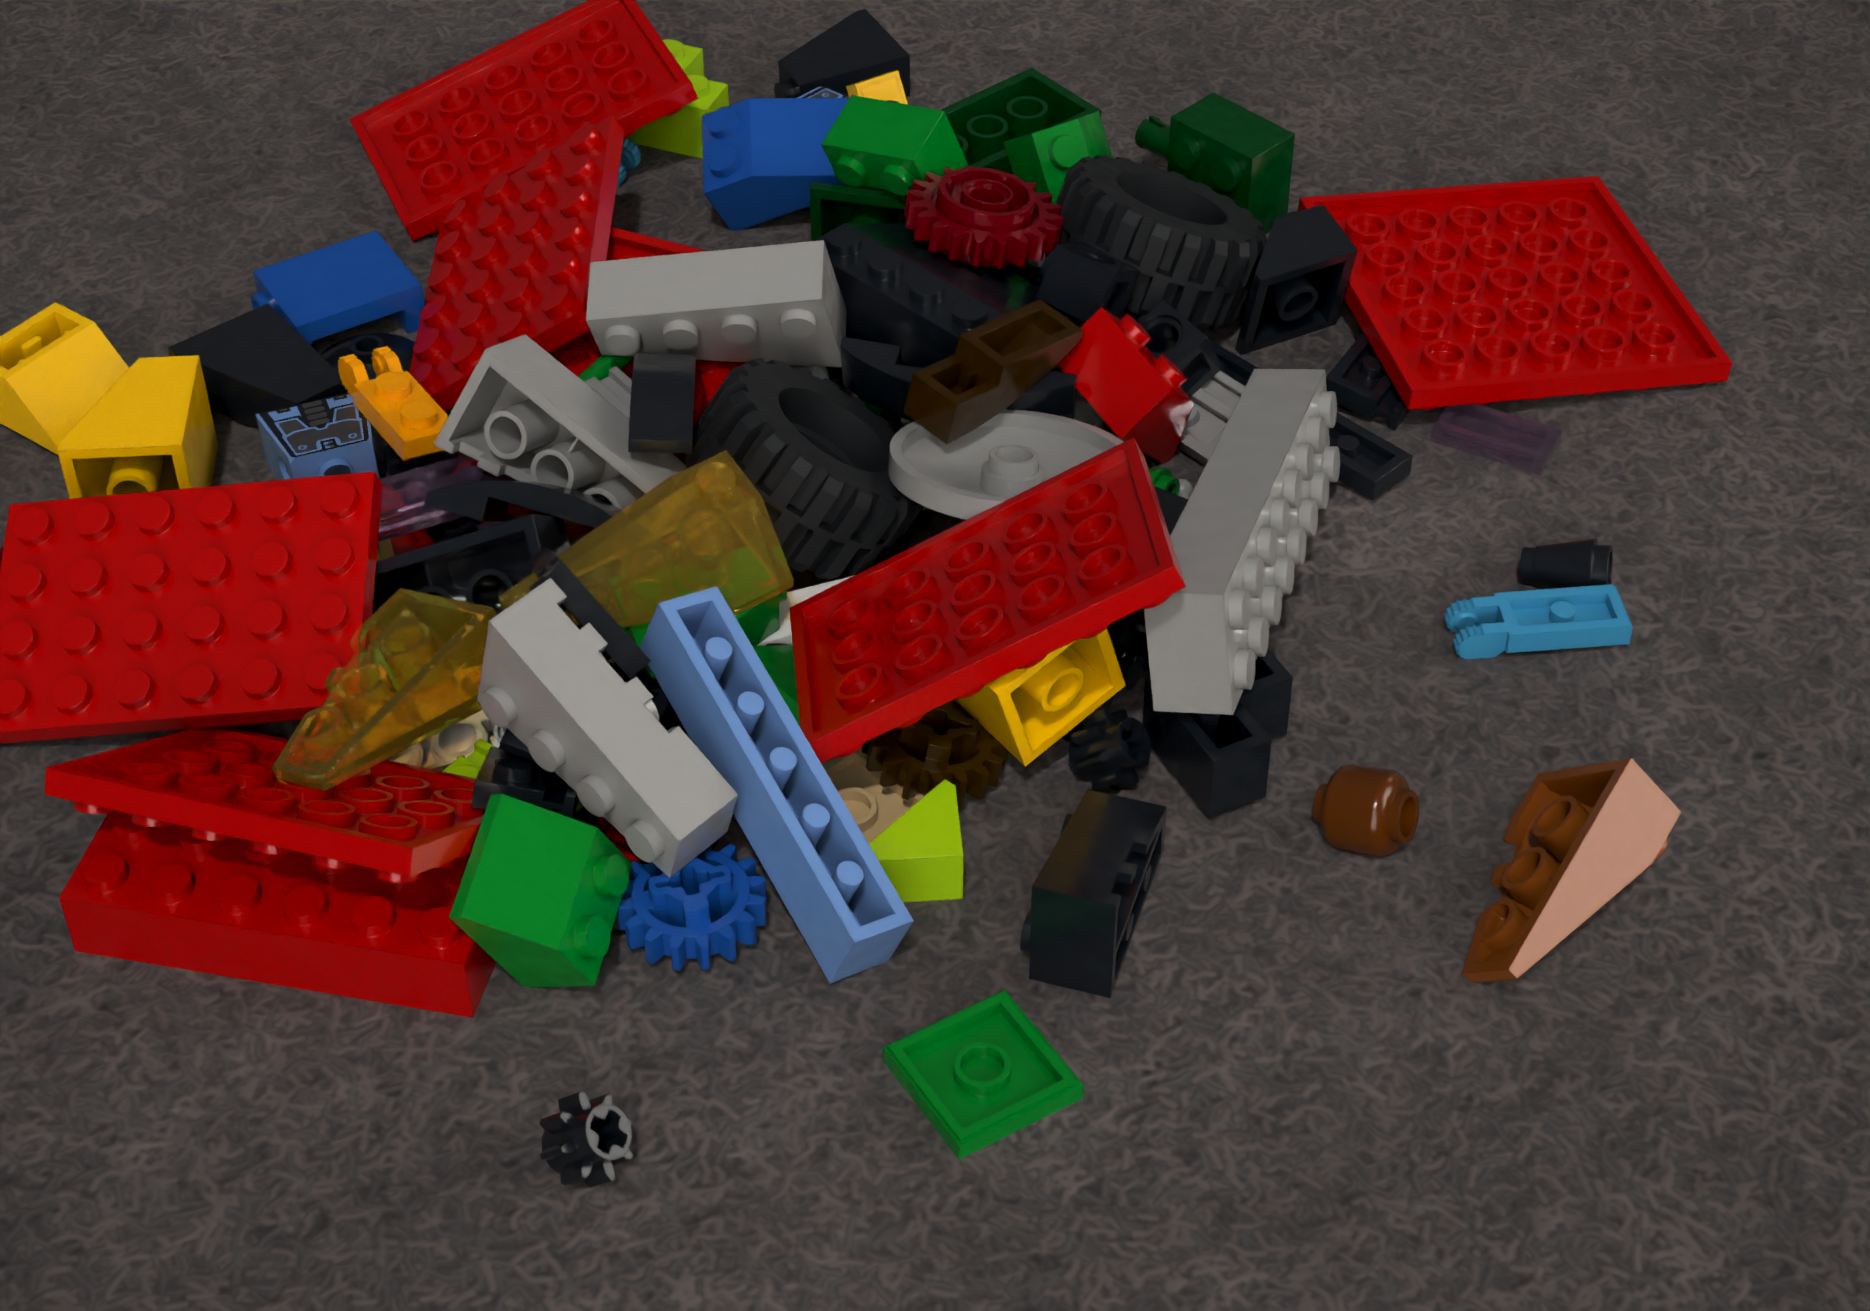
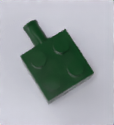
(1227, 151)

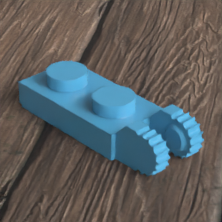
(1538, 621)

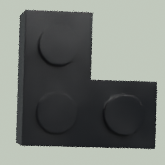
(1224, 756)

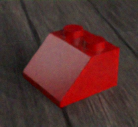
(1129, 385)

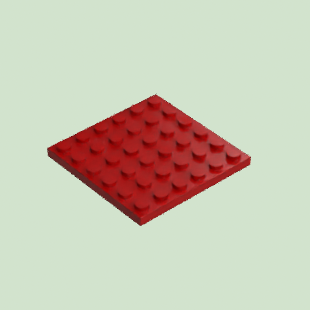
(1516, 294)

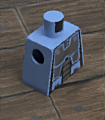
(318, 439)

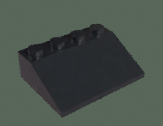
(917, 296)

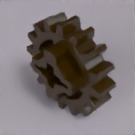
(938, 747)

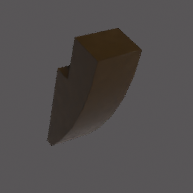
(989, 370)

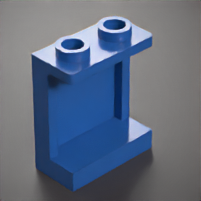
(341, 288)

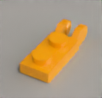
(394, 403)

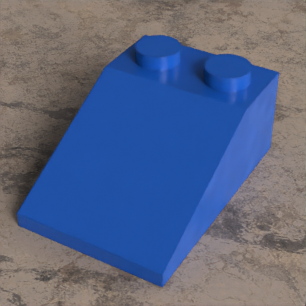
(766, 156)

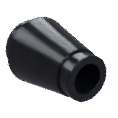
(1567, 564)

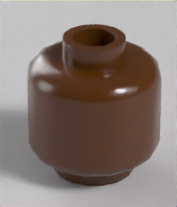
(1366, 810)

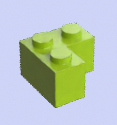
(683, 130)

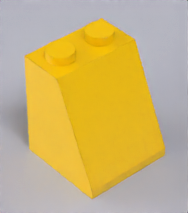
(144, 433)
(1044, 702)

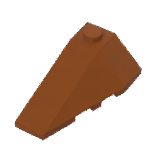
(1578, 845)

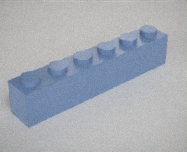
(783, 791)

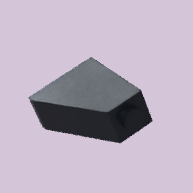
(843, 56)
(259, 366)

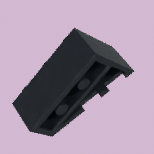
(1093, 892)

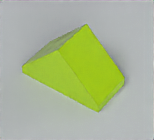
(925, 848)

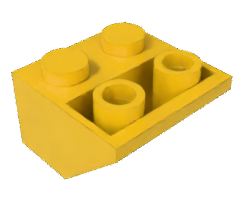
(54, 373)

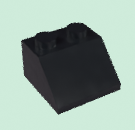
(1297, 280)

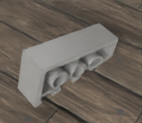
(721, 305)
(547, 426)
(600, 732)

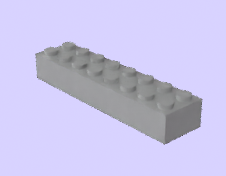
(1243, 541)

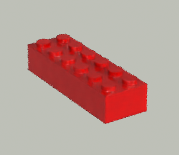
(273, 918)

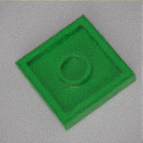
(982, 1073)

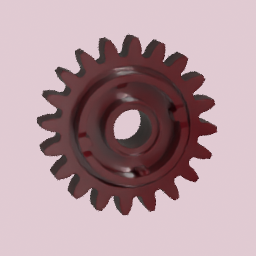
(983, 217)

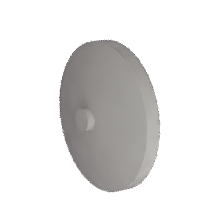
(990, 462)

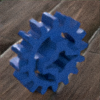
(695, 910)

